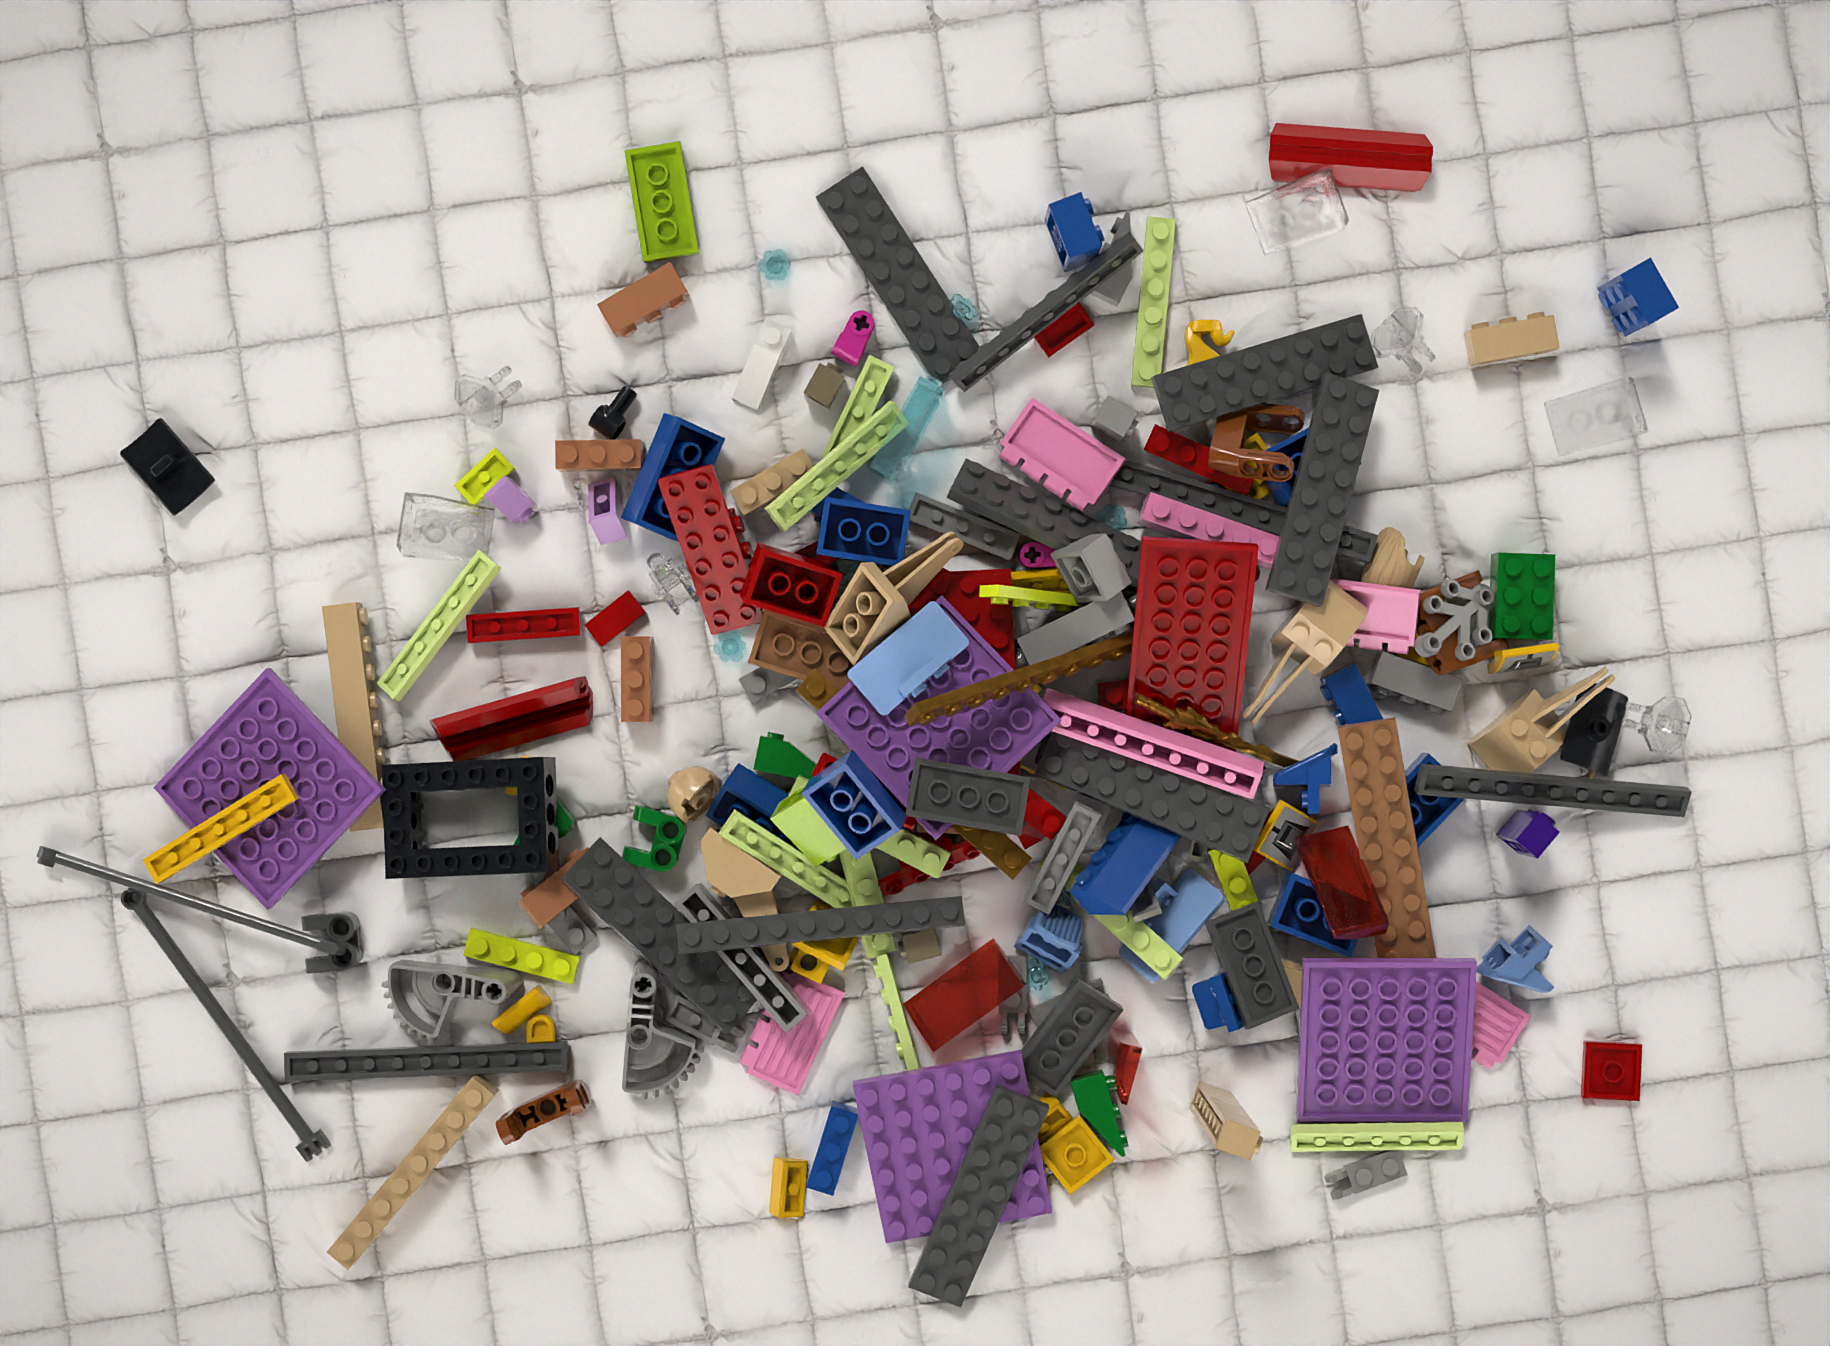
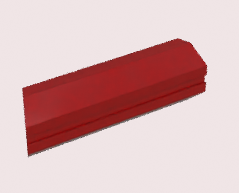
(1355, 156)
(515, 719)

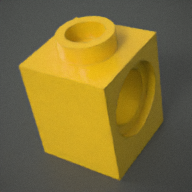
(815, 974)

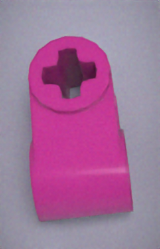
(851, 342)
(1044, 558)

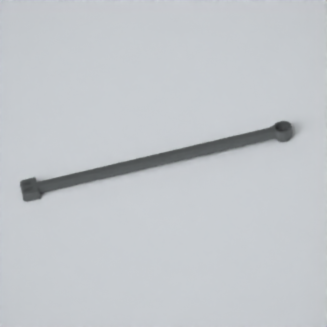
(49, 857)
(228, 1028)

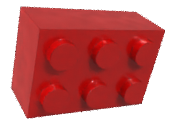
(791, 584)

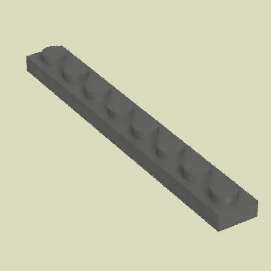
(1046, 312)

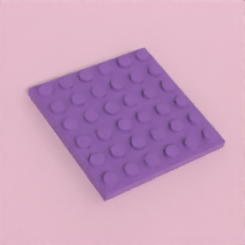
(982, 737)
(251, 744)
(1385, 1039)
(919, 1131)

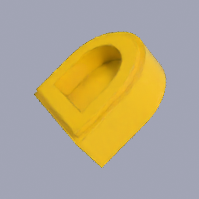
(541, 1029)

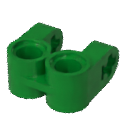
(661, 840)

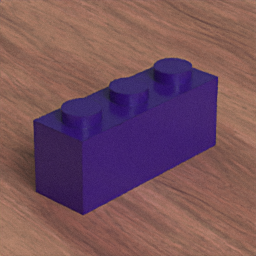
(1528, 832)

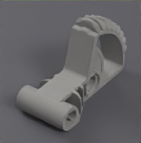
(475, 983)
(660, 1038)

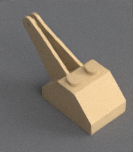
(878, 602)
(1312, 639)
(1531, 729)
(746, 881)

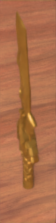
(1206, 731)

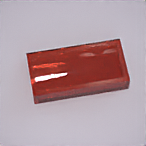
(1342, 884)
(964, 994)
(1122, 1061)

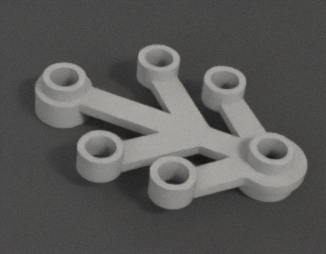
(1479, 600)

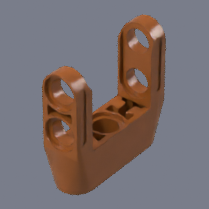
(1229, 438)
(1446, 660)
(512, 1128)

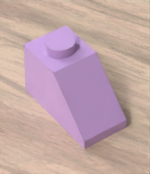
(511, 500)
(606, 511)

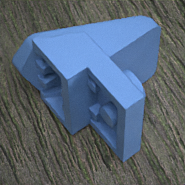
(1053, 938)
(1516, 961)

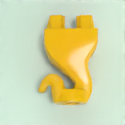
(1196, 348)

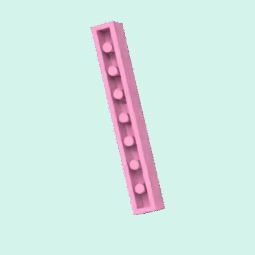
(1155, 745)

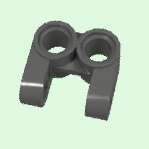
(350, 940)

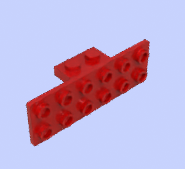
(711, 546)

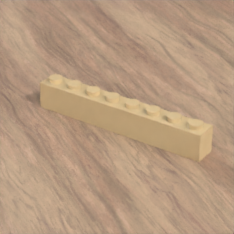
(354, 695)
(1225, 1121)
(412, 1171)

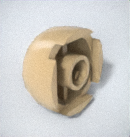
(691, 792)

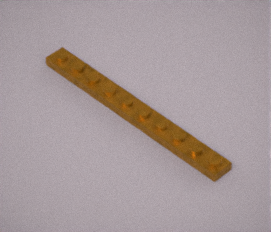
(1020, 680)
(993, 845)

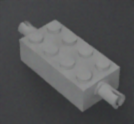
(1075, 630)

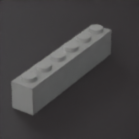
(748, 963)

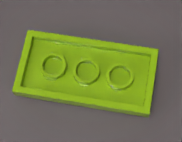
(661, 202)

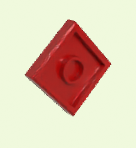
(1611, 1070)

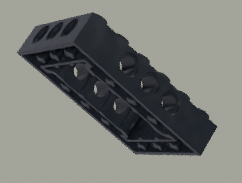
(536, 817)

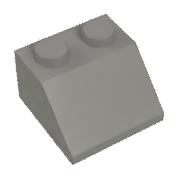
(1091, 568)

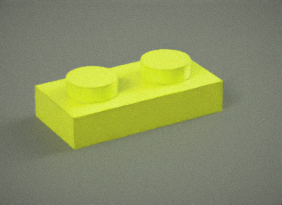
(484, 476)

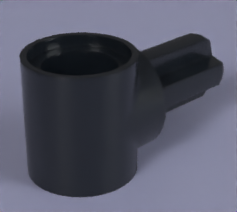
(610, 419)

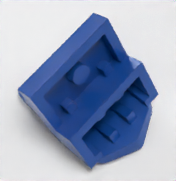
(1309, 773)
(1217, 1003)

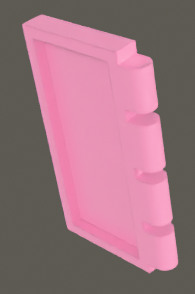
(1062, 453)
(1390, 616)
(1494, 1026)
(788, 1056)

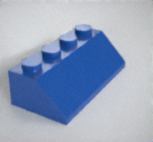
(749, 796)
(1123, 866)

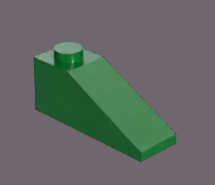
(782, 757)

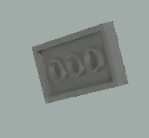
(968, 796)
(1251, 965)
(1068, 1036)

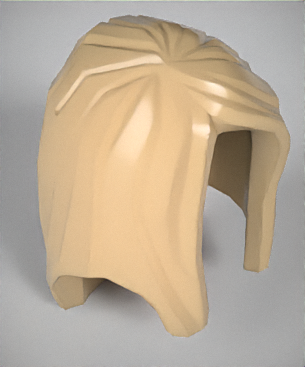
(1389, 562)

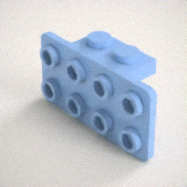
(908, 659)
(1183, 915)

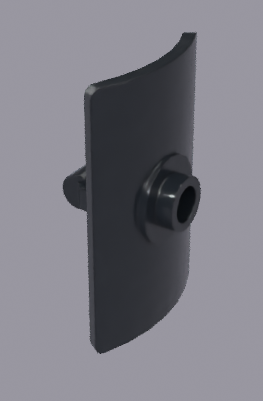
(167, 467)
(1595, 731)

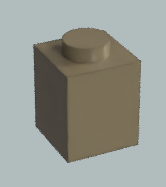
(825, 384)
(919, 945)

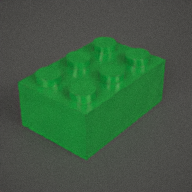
(1522, 596)

